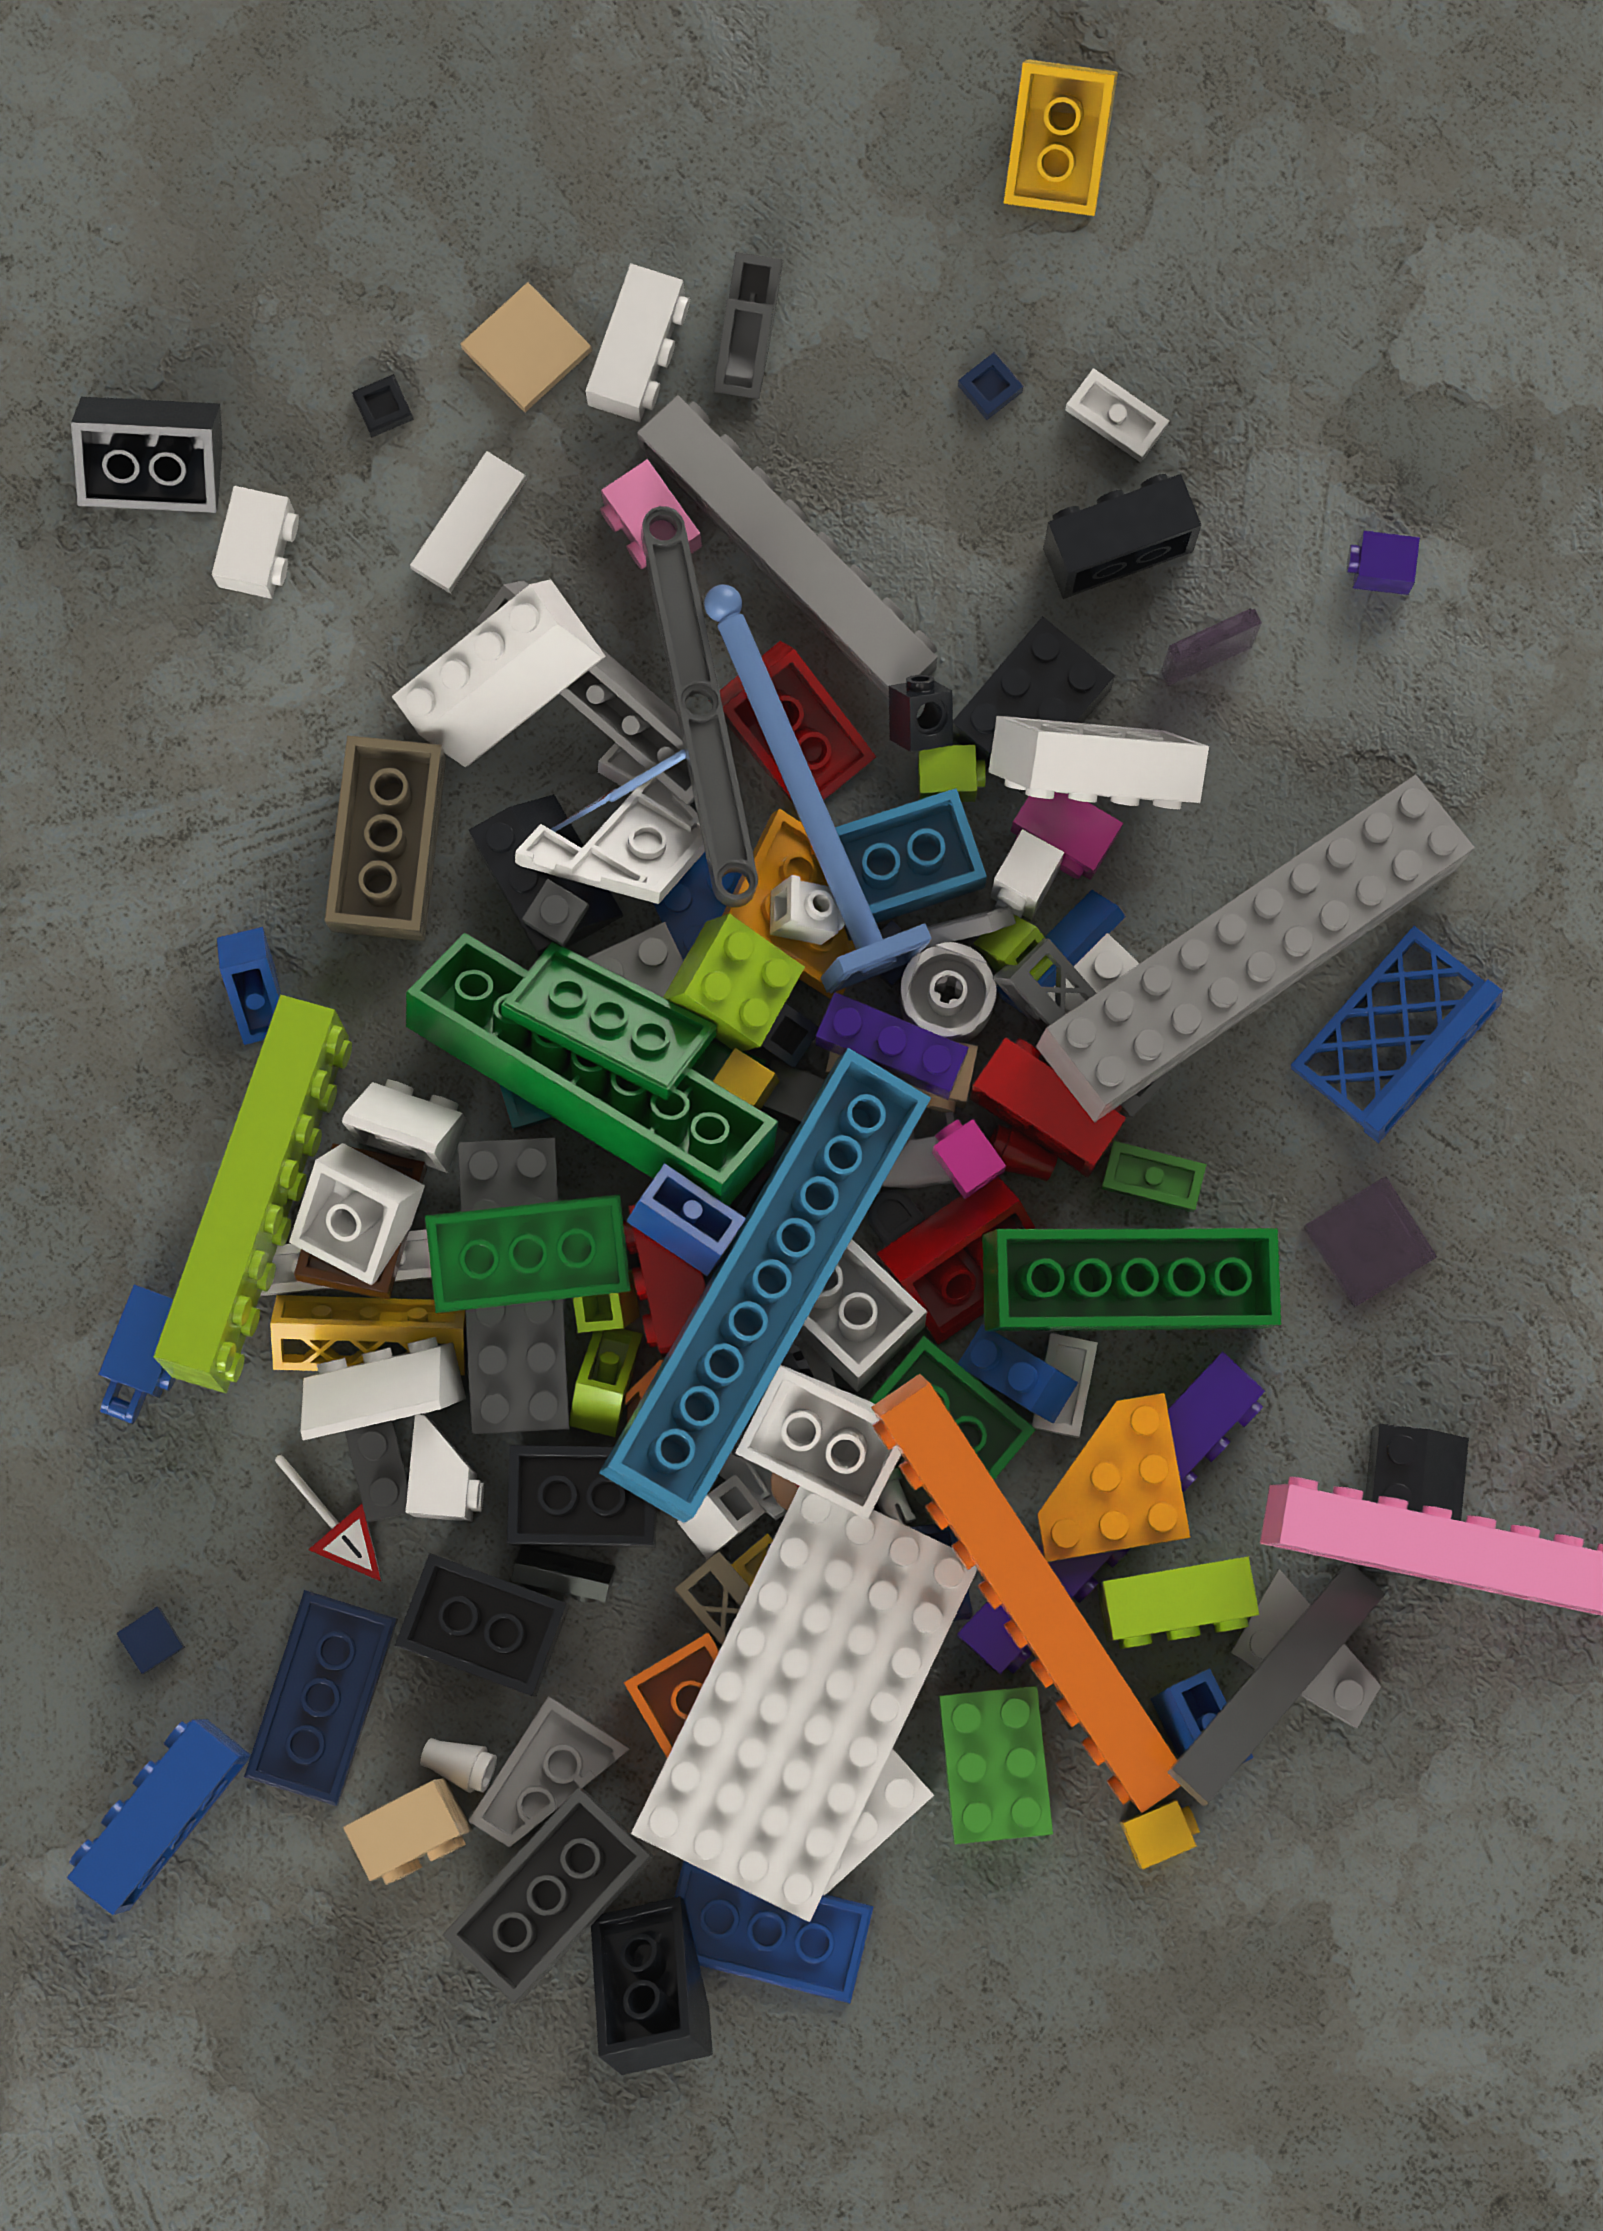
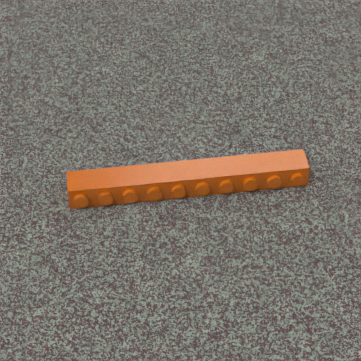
(1028, 1592)

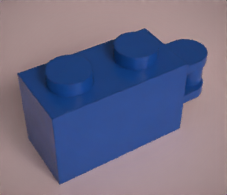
(132, 1352)

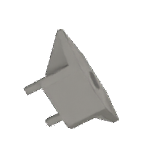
(917, 1165)

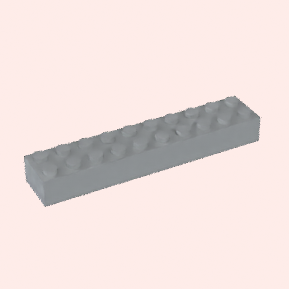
(1253, 948)

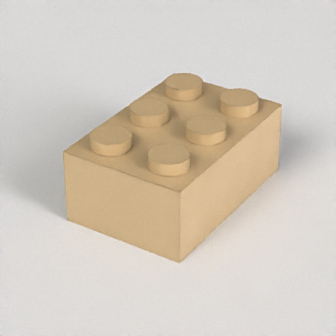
(407, 1829)

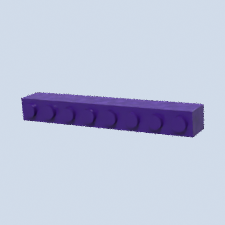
(1198, 1427)

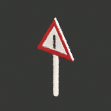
(347, 1541)

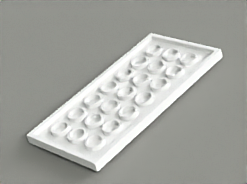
(805, 1701)

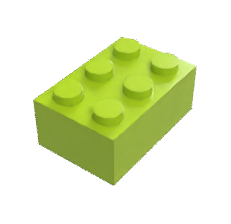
(1178, 1602)

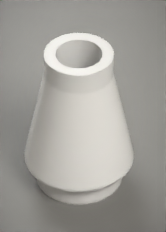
(462, 1764)

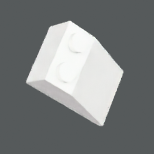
(405, 1124)
(820, 1441)

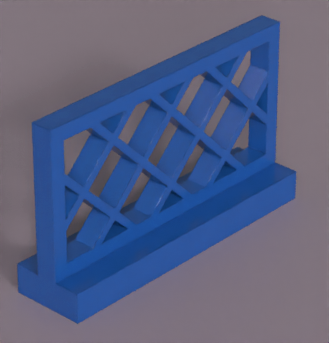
(1427, 1061)

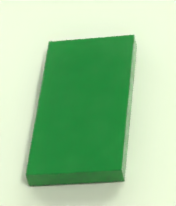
(609, 1020)
(527, 1253)

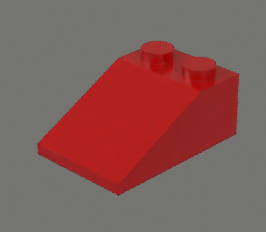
(822, 730)

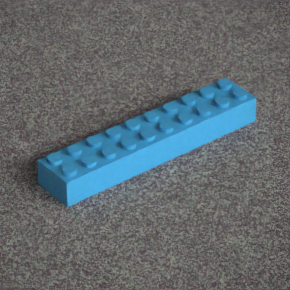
(765, 1286)

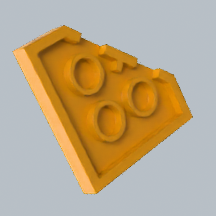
(778, 855)
(1119, 1487)

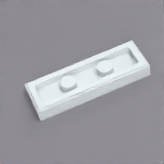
(468, 522)

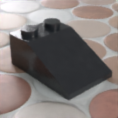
(648, 1988)

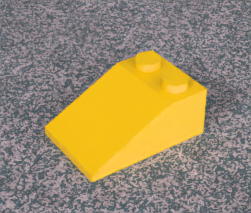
(1060, 137)

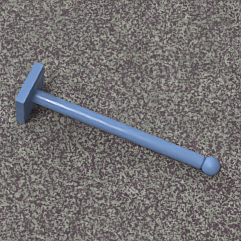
(872, 952)

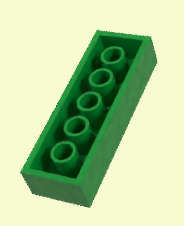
(1131, 1279)

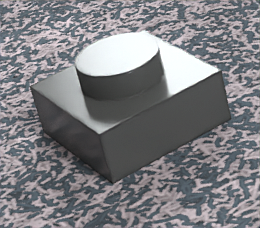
(555, 913)

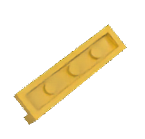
(326, 1319)

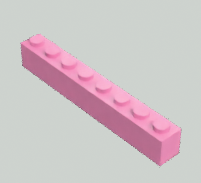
(1434, 1545)

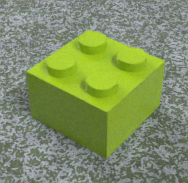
(734, 981)

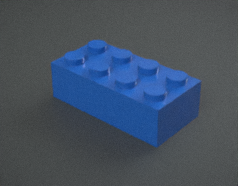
(158, 1816)

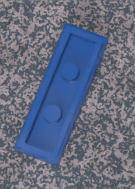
(1078, 934)

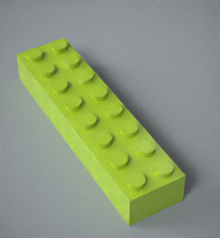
(254, 1195)

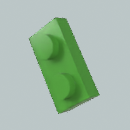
(1153, 1176)

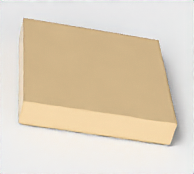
(526, 347)

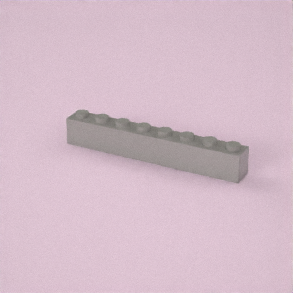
(785, 547)

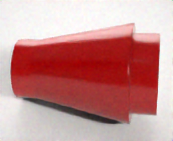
(1022, 1153)

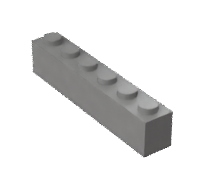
(622, 710)

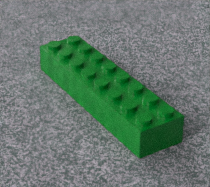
(697, 1131)

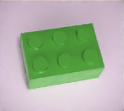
(995, 1765)

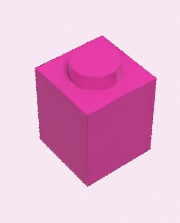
(967, 1157)

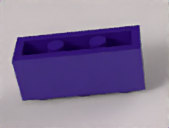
(892, 1044)

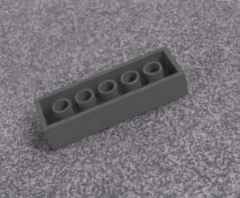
(514, 1348)

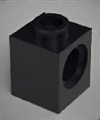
(935, 723)

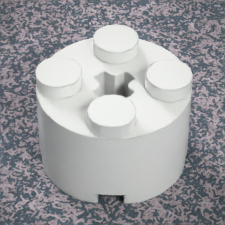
(948, 966)

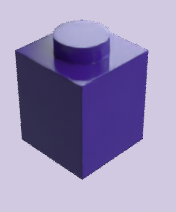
(1384, 562)

